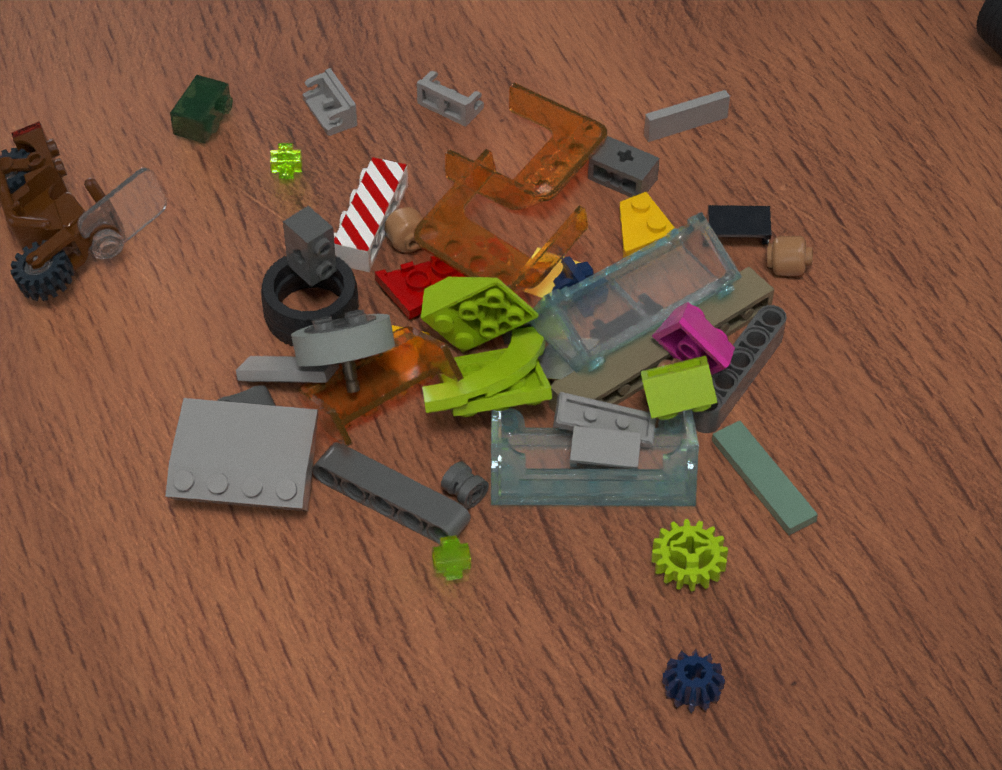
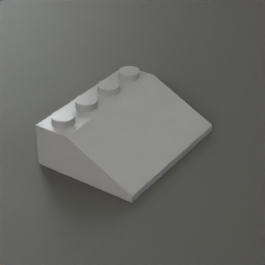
(243, 454)

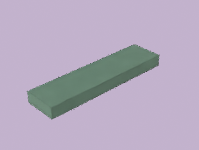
(764, 477)

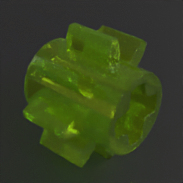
(286, 160)
(451, 557)

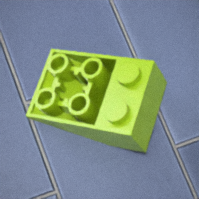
(473, 310)

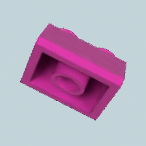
(690, 335)

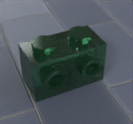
(201, 109)

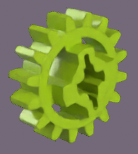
(689, 555)

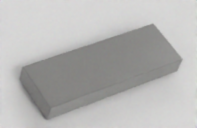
(686, 115)
(282, 370)
(591, 413)

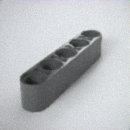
(750, 355)
(390, 493)

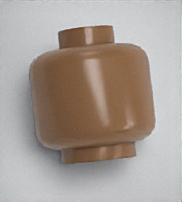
(400, 229)
(789, 256)

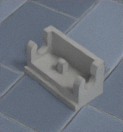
(448, 101)
(330, 103)
(605, 447)

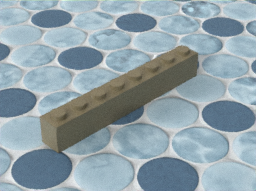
(621, 373)

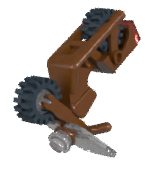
(51, 218)

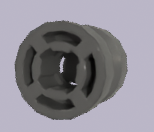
(467, 487)

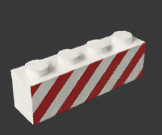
(370, 205)

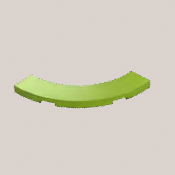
(504, 372)

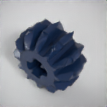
(693, 680)

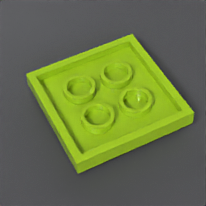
(529, 390)

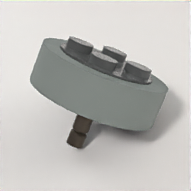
(343, 342)

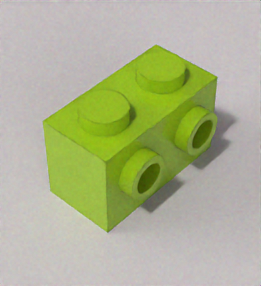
(679, 388)

